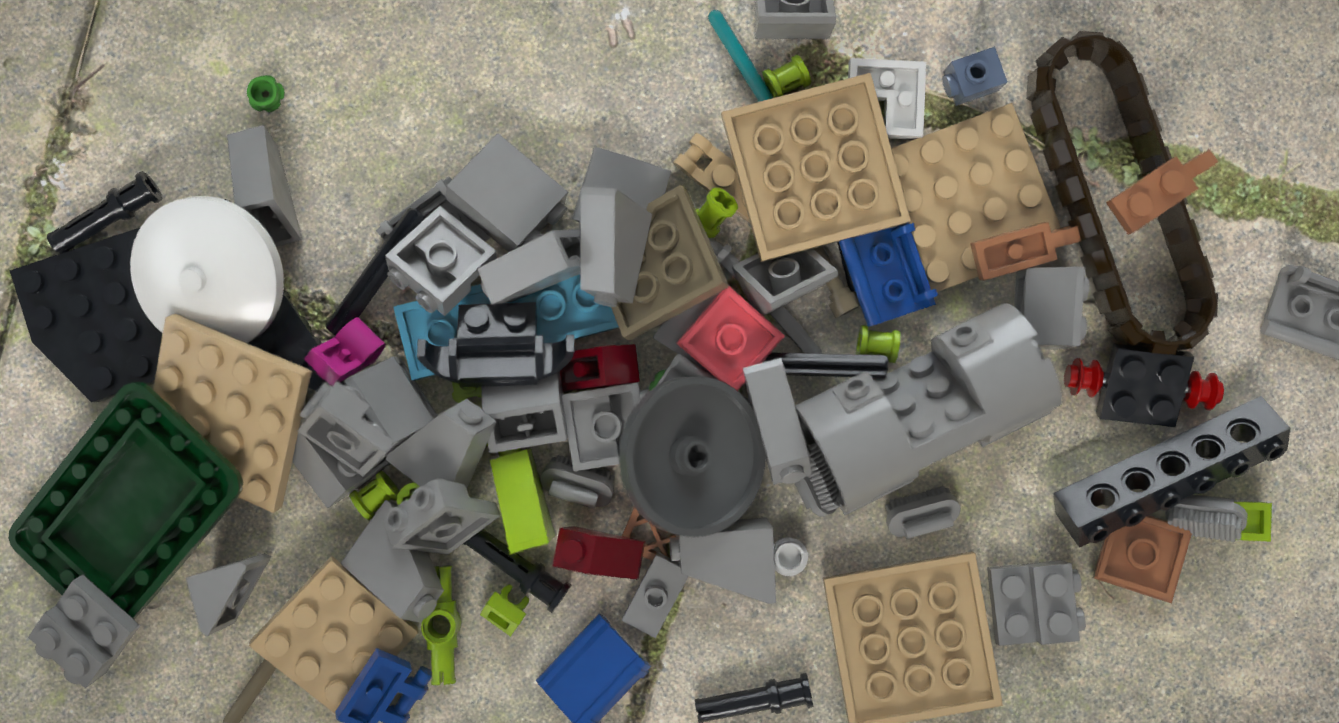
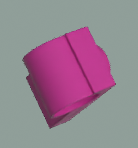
(346, 353)

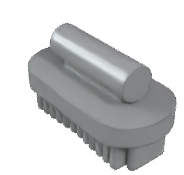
(583, 487)
(819, 488)
(922, 513)
(1209, 517)

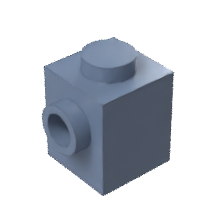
(974, 76)

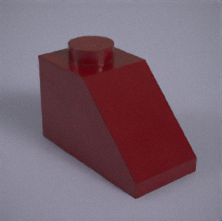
(601, 367)
(598, 553)

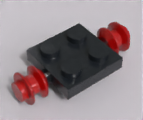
(1144, 385)

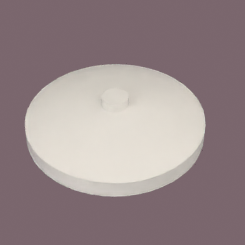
(208, 266)

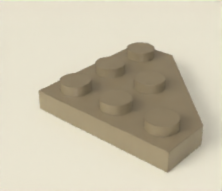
(675, 267)

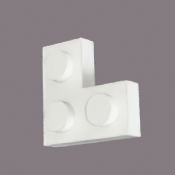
(902, 90)

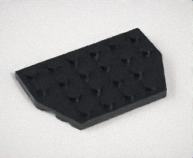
(89, 317)

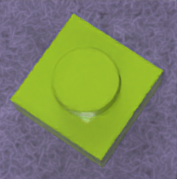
(1258, 521)

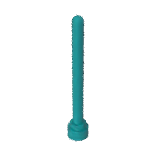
(739, 56)

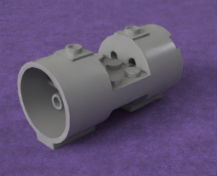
(970, 388)

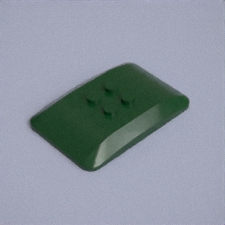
(127, 502)

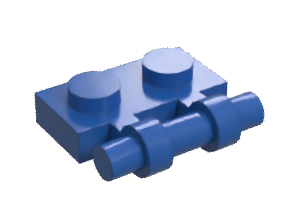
(376, 688)

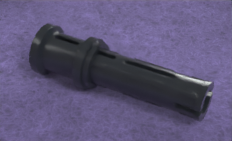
(118, 205)
(531, 577)
(772, 696)

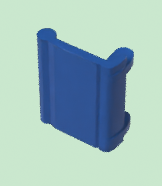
(887, 274)
(592, 673)

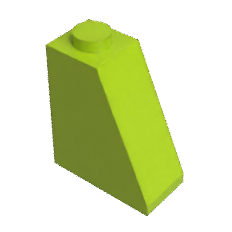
(521, 500)

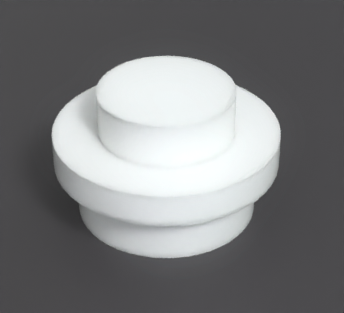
(790, 556)

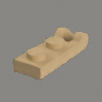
(718, 174)

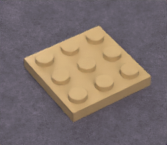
(330, 633)

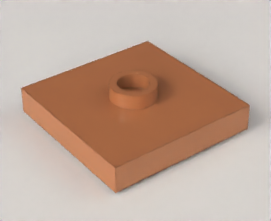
(1144, 558)

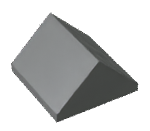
(794, 19)
(782, 279)
(223, 592)

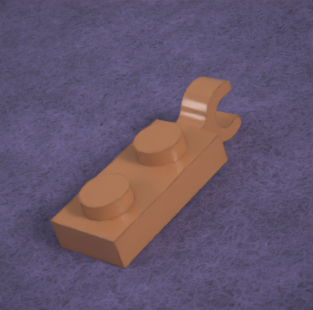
(1158, 191)
(1020, 249)

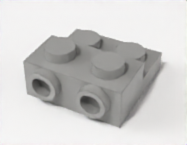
(438, 261)
(597, 423)
(338, 427)
(438, 518)
(1035, 603)
(83, 632)

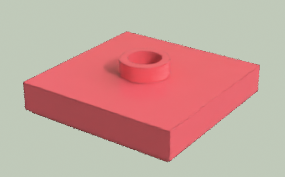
(730, 338)

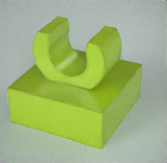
(504, 613)

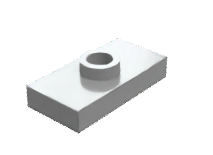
(655, 595)

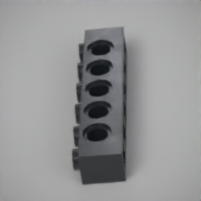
(1183, 454)

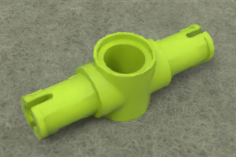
(443, 645)

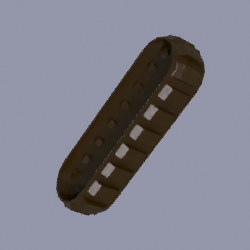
(1073, 191)

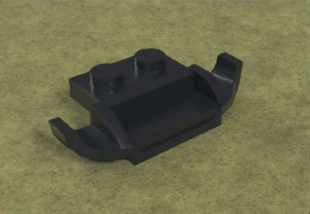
(496, 348)

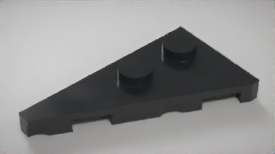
(291, 340)

